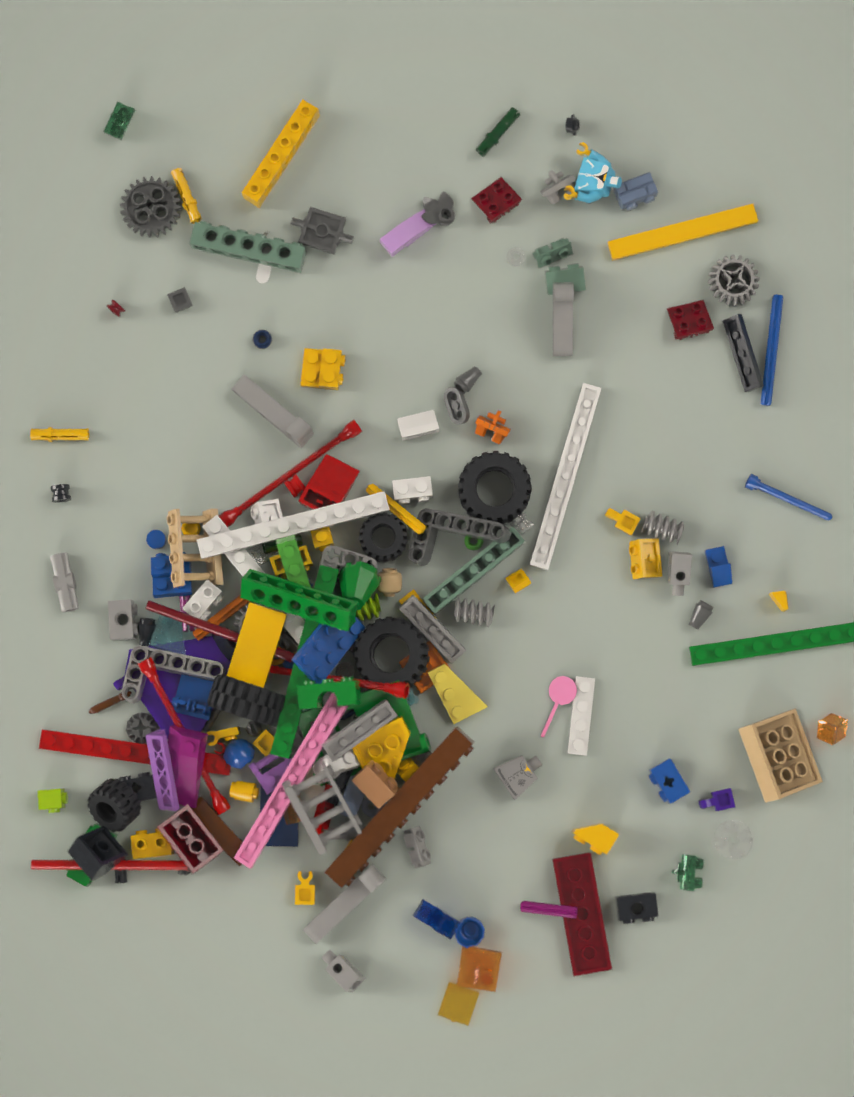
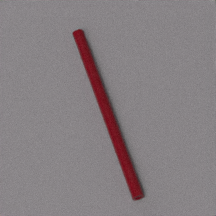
(207, 626)

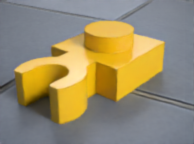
(305, 892)

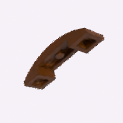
(218, 829)

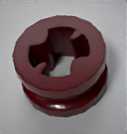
(115, 308)

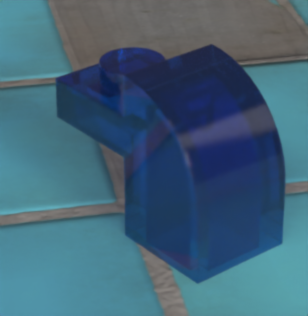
(437, 918)

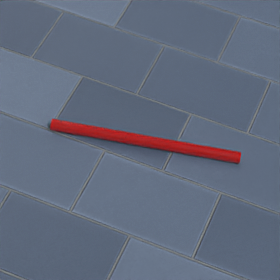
(123, 865)

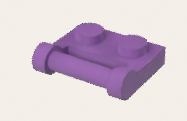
(272, 777)

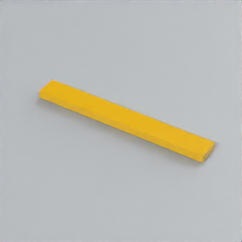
(682, 232)

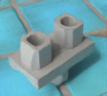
(552, 191)

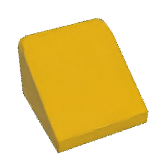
(780, 599)

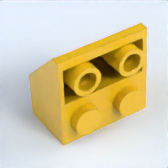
(598, 836)

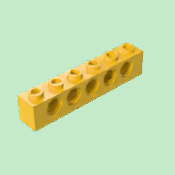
(281, 153)

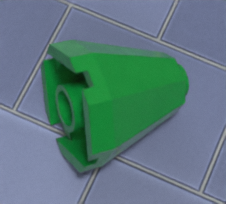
(358, 582)

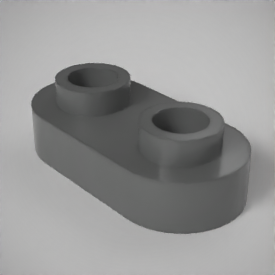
(456, 406)

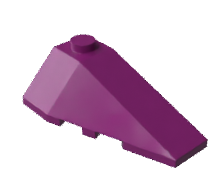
(187, 759)

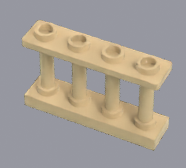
(177, 558)

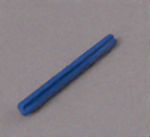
(771, 352)

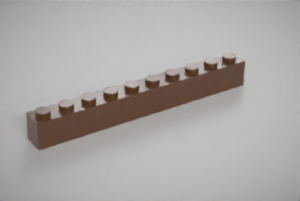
(399, 807)

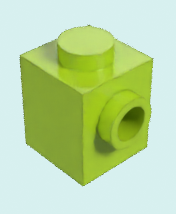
(52, 799)

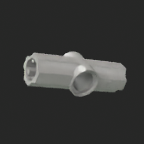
(64, 582)

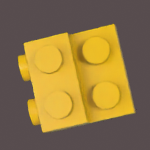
(322, 368)

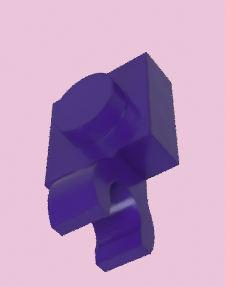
(720, 800)

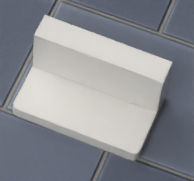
(418, 425)

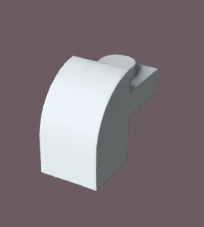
(344, 763)

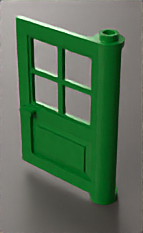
(416, 743)

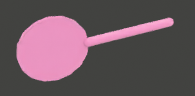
(562, 692)

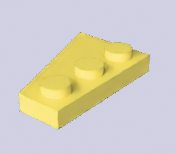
(455, 694)

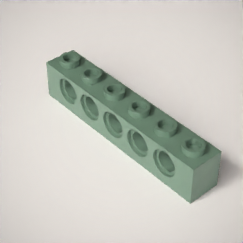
(293, 262)
(472, 572)

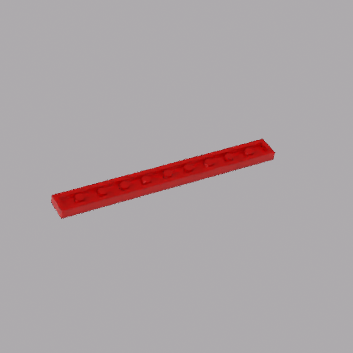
(116, 749)

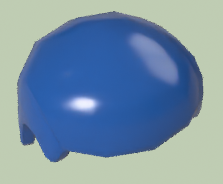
(239, 753)
(470, 932)

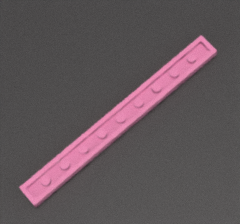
(295, 773)

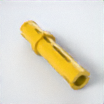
(189, 202)
(59, 434)

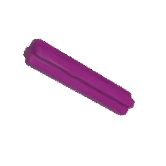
(549, 909)

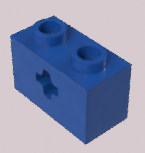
(678, 786)

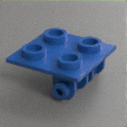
(193, 697)

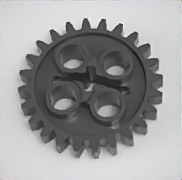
(153, 223)

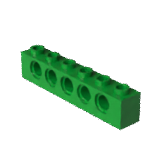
(298, 600)

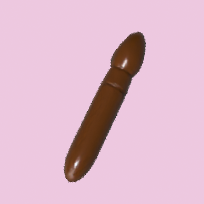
(107, 703)

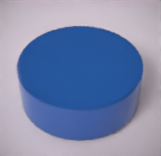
(156, 539)

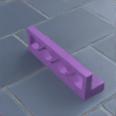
(162, 770)

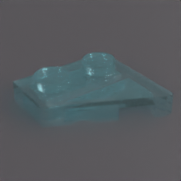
(168, 635)

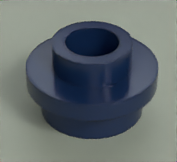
(262, 333)

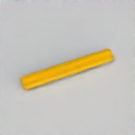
(399, 511)

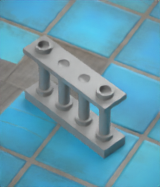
(312, 823)

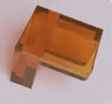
(832, 729)

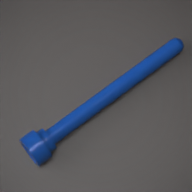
(755, 483)

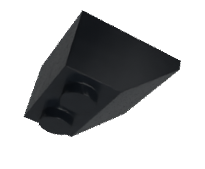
(97, 852)

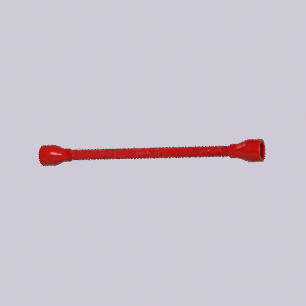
(350, 431)
(149, 670)
(397, 689)

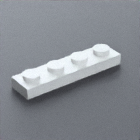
(581, 716)

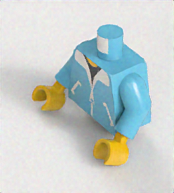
(594, 178)

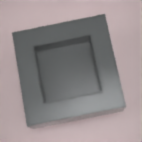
(180, 300)

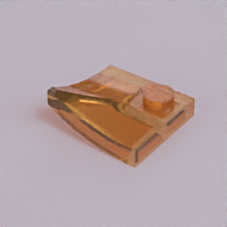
(479, 968)

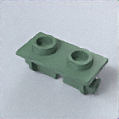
(561, 249)

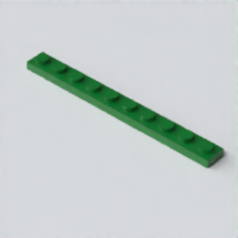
(772, 644)
(291, 713)

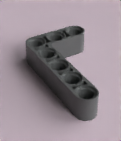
(454, 526)

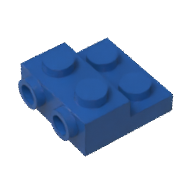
(161, 576)

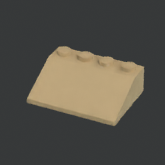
(780, 755)

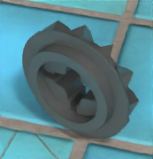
(147, 720)

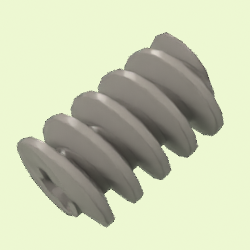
(663, 527)
(474, 612)

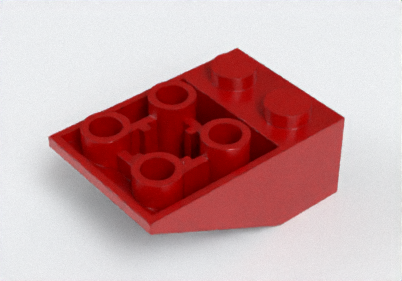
(328, 484)

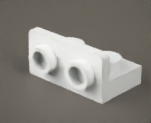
(266, 511)

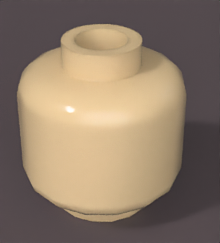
(390, 582)

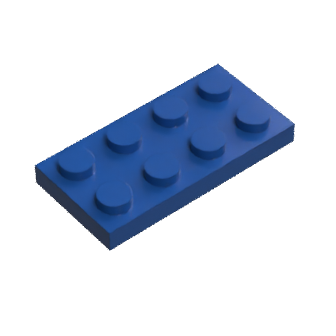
(325, 650)

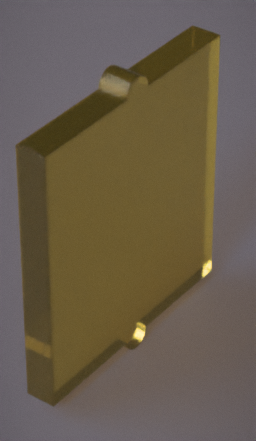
(458, 1004)

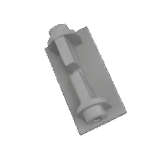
(421, 855)

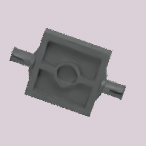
(322, 230)

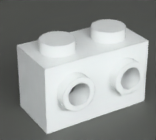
(412, 489)

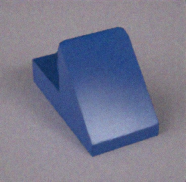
(718, 566)

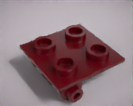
(496, 200)
(690, 319)

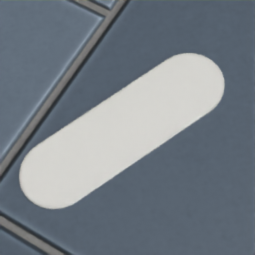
(264, 270)

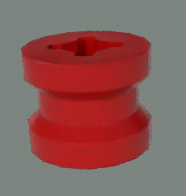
(295, 485)

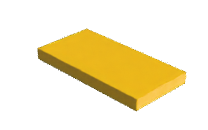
(256, 644)

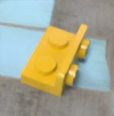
(645, 558)

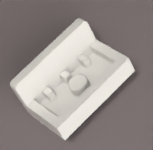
(204, 600)

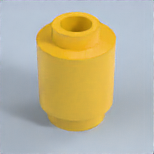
(244, 791)

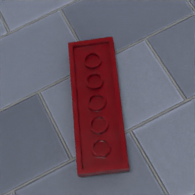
(586, 932)

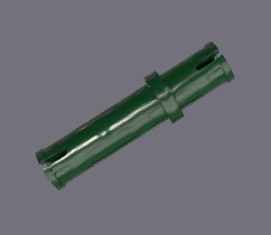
(493, 137)

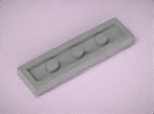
(432, 628)
(359, 730)

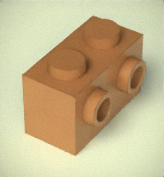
(375, 784)

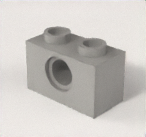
(116, 610)

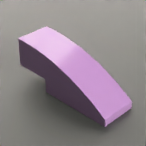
(405, 233)

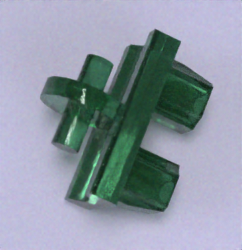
(119, 120)
(686, 872)

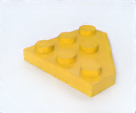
(385, 746)

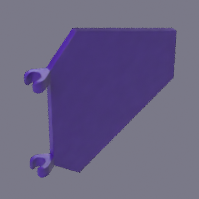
(205, 649)

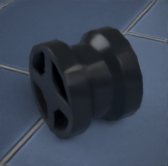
(60, 493)

